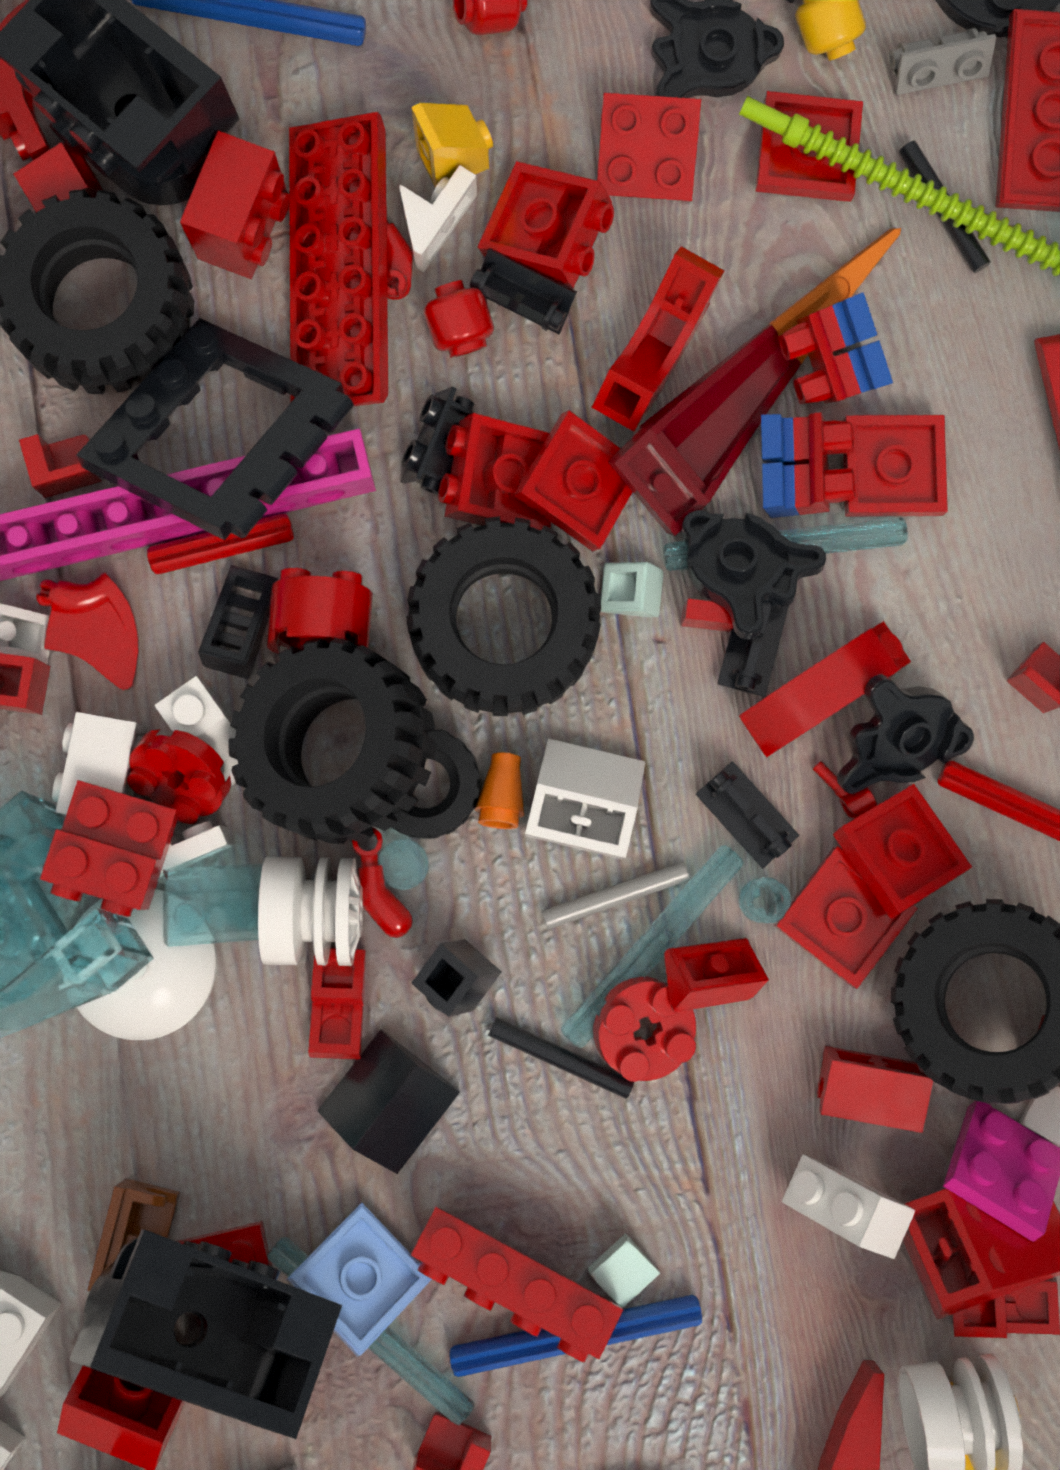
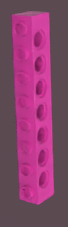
(121, 521)

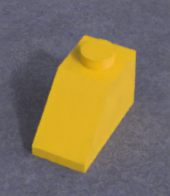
(449, 138)

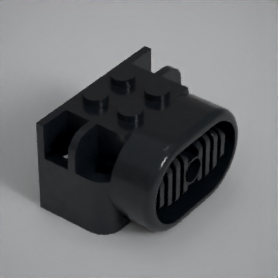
(120, 92)
(248, 1340)

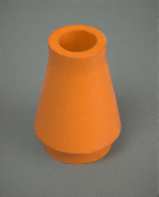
(501, 795)

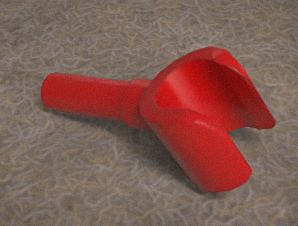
(852, 804)

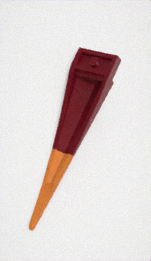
(698, 436)

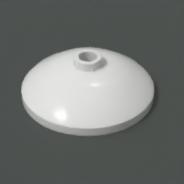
(163, 992)

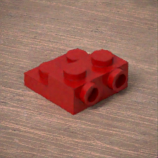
(549, 222)
(488, 469)
(110, 849)

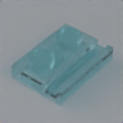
(211, 904)

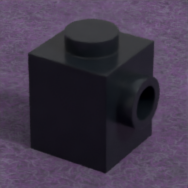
(456, 977)

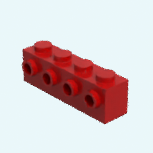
(518, 1283)

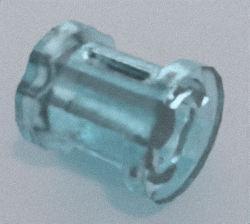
(776, 909)

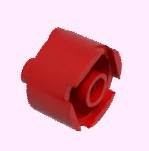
(318, 608)

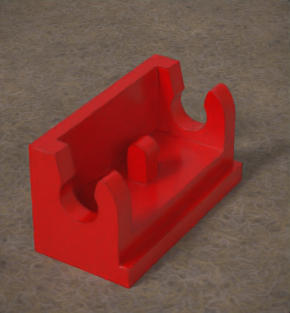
(873, 1089)

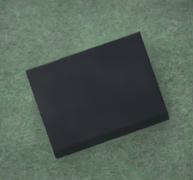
(387, 1103)

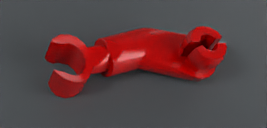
(398, 264)
(377, 899)

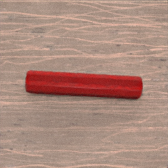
(208, 547)
(1000, 798)

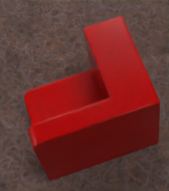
(56, 174)
(55, 466)
(1039, 678)
(452, 1446)

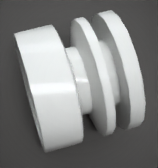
(308, 911)
(963, 1419)

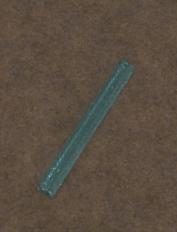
(830, 538)
(656, 939)
(394, 1351)

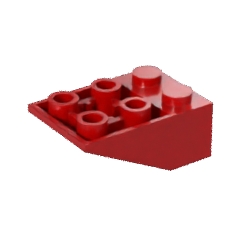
(973, 1257)

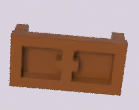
(133, 1208)

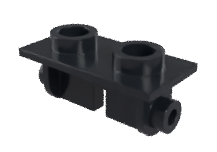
(524, 291)
(426, 456)
(750, 662)
(747, 815)

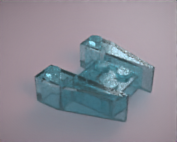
(40, 961)

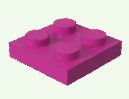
(1004, 1170)

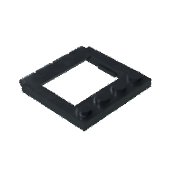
(263, 471)

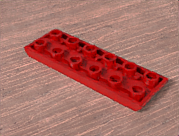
(340, 253)

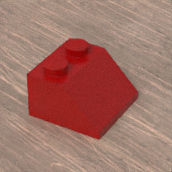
(119, 1418)

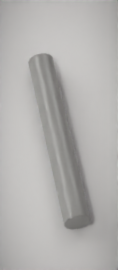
(615, 895)

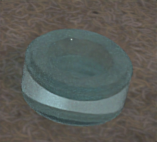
(404, 864)

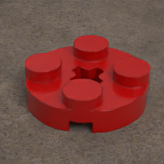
(155, 775)
(639, 1058)

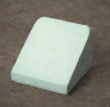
(631, 589)
(623, 1271)

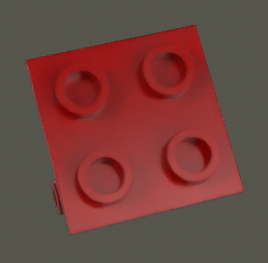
(648, 146)

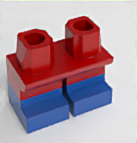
(829, 331)
(797, 464)

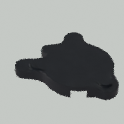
(710, 47)
(744, 564)
(903, 736)

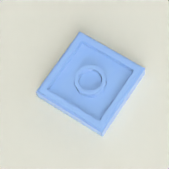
(365, 1274)

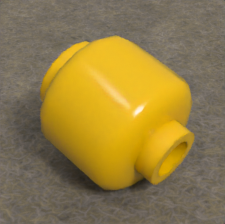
(830, 26)

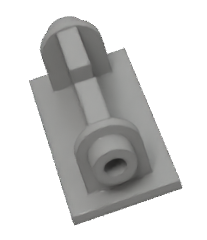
(954, 60)

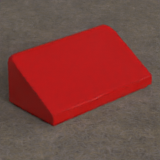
(712, 974)

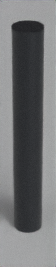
(965, 242)
(561, 1058)

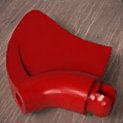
(94, 626)

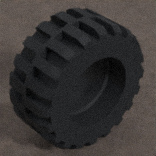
(65, 237)
(492, 551)
(275, 724)
(922, 1013)

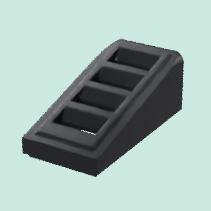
(228, 661)

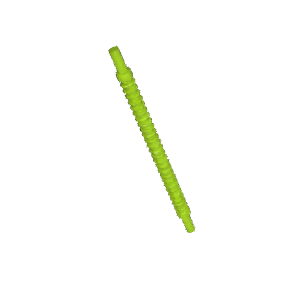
(797, 132)

